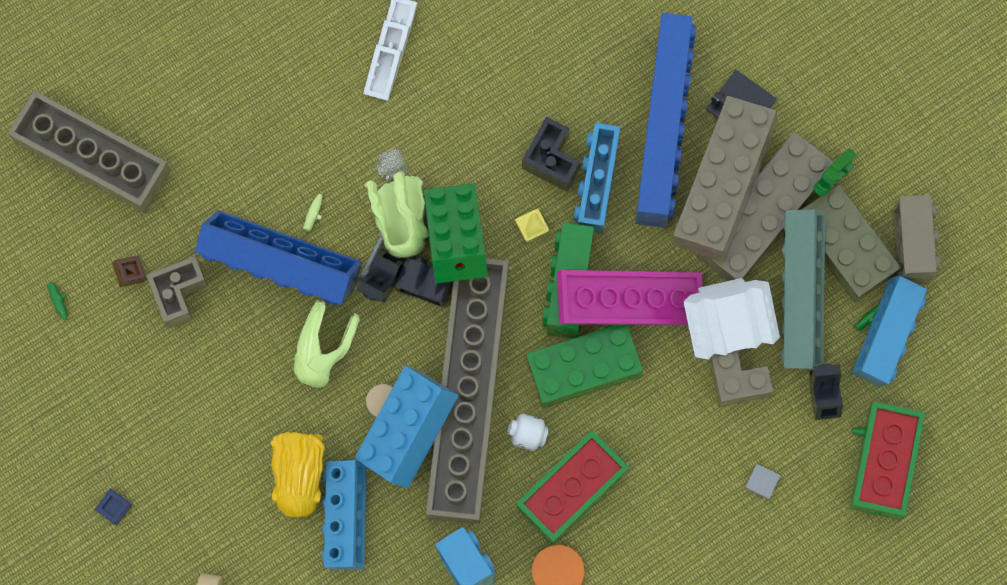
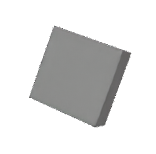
(762, 481)

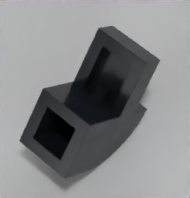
(381, 277)
(826, 391)

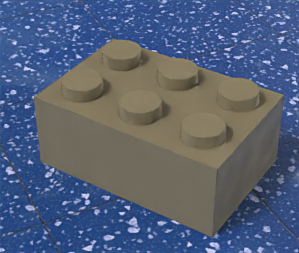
(916, 238)

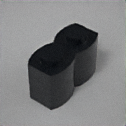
(418, 281)

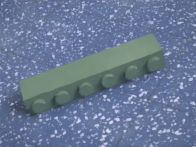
(803, 289)

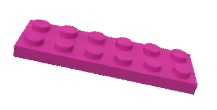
(625, 297)

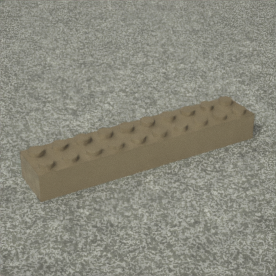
(470, 372)

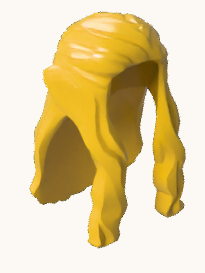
(297, 472)

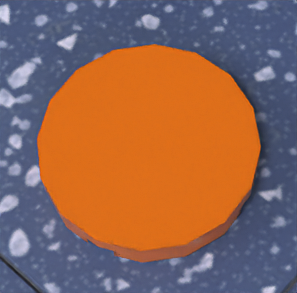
(558, 566)

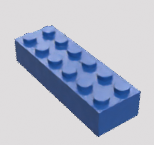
(278, 257)

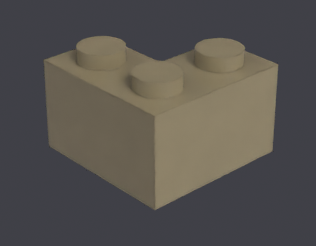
(170, 287)
(735, 385)

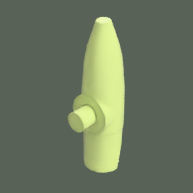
(313, 214)

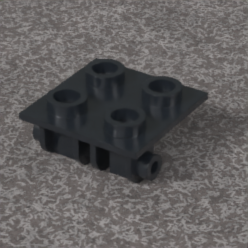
(740, 88)

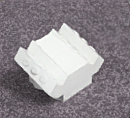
(731, 317)

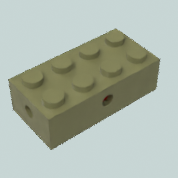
(852, 246)

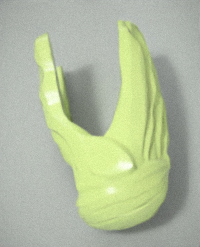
(400, 214)
(310, 364)

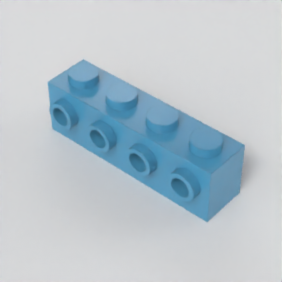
(599, 175)
(890, 331)
(344, 515)

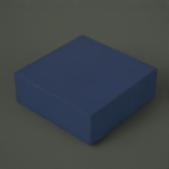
(113, 507)

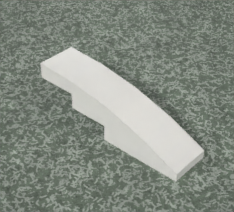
(390, 48)

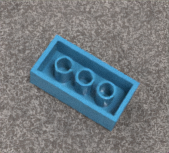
(406, 427)
(463, 559)

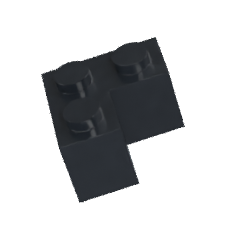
(545, 156)

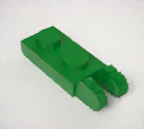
(835, 173)

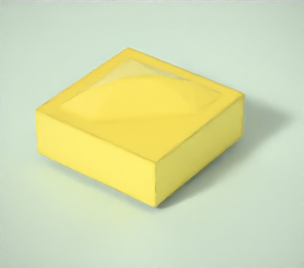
(532, 225)

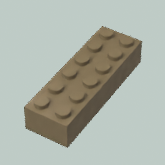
(89, 151)
(725, 178)
(780, 187)

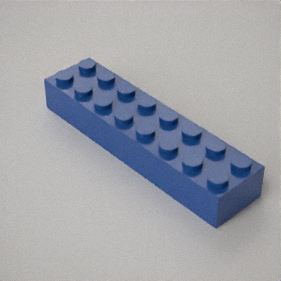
(664, 119)

